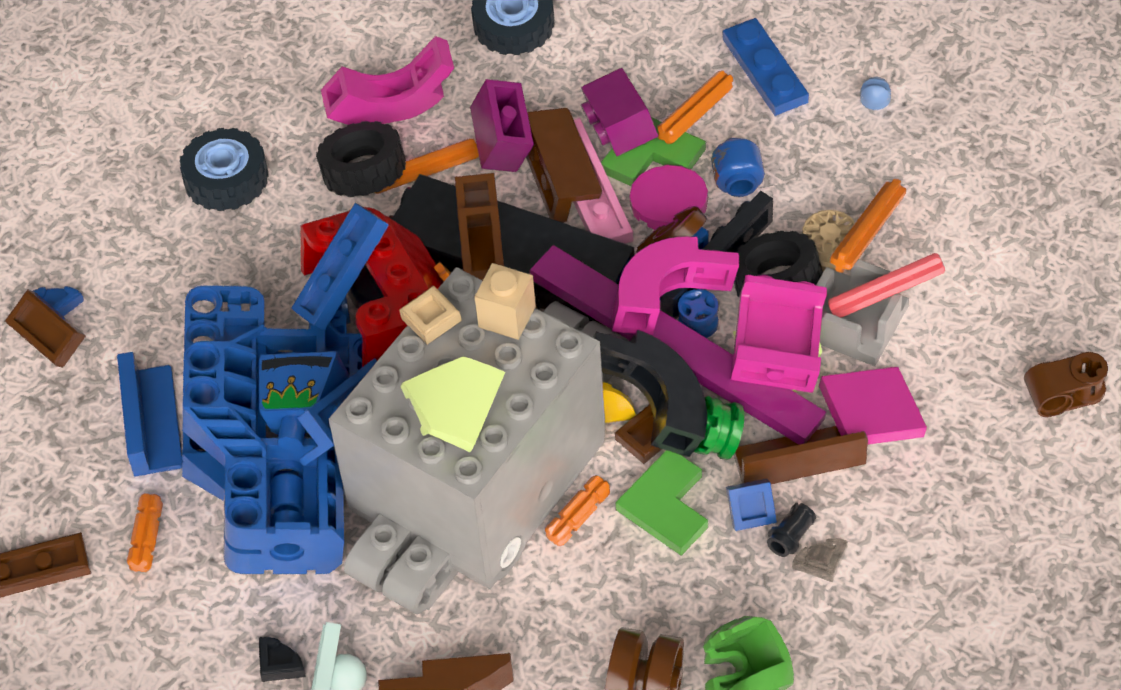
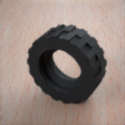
(367, 175)
(779, 250)

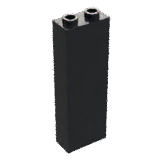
(432, 215)

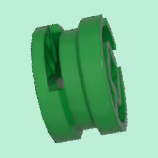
(723, 428)

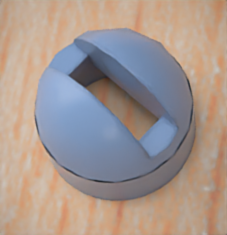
(875, 93)

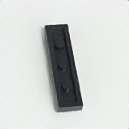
(748, 223)

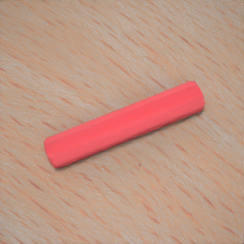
(886, 285)

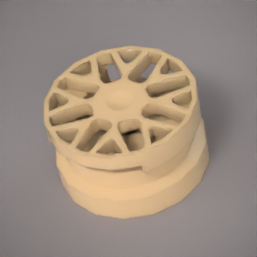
(824, 230)

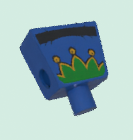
(293, 385)

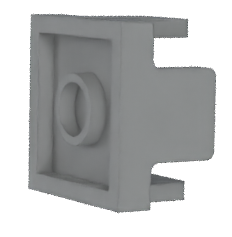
(866, 331)

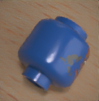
(737, 167)

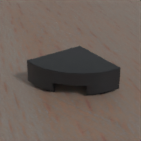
(278, 661)

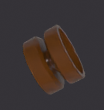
(631, 669)

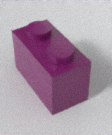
(618, 111)
(501, 125)

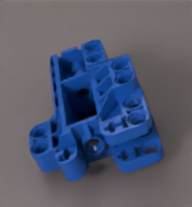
(270, 516)

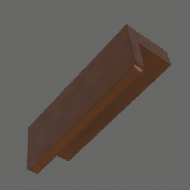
(560, 162)
(786, 460)

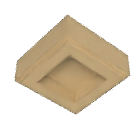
(430, 315)

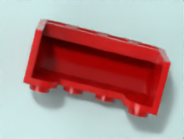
(397, 265)

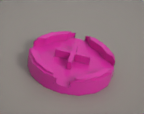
(665, 192)

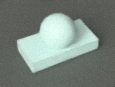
(338, 671)

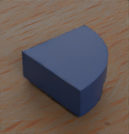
(61, 299)

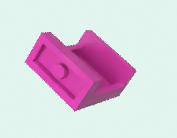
(778, 333)

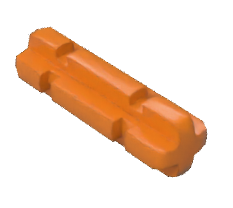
(577, 510)
(144, 532)

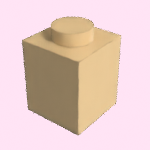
(505, 301)

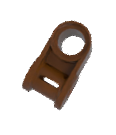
(1063, 385)

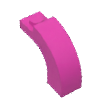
(392, 96)
(666, 267)

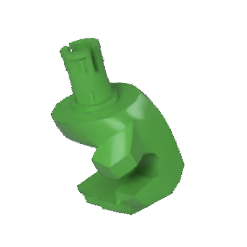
(754, 651)

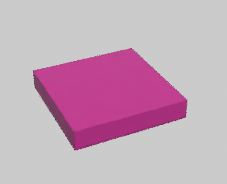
(873, 403)

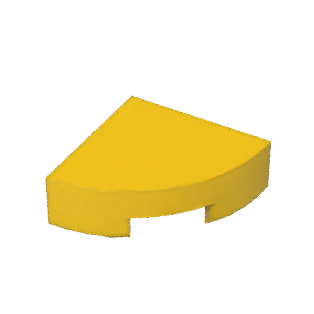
(616, 405)

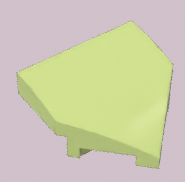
(454, 399)

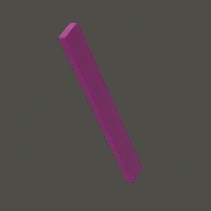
(710, 363)

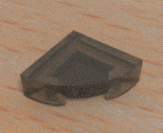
(821, 559)

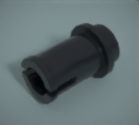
(785, 537)

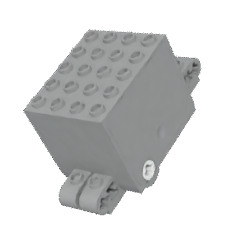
(458, 509)

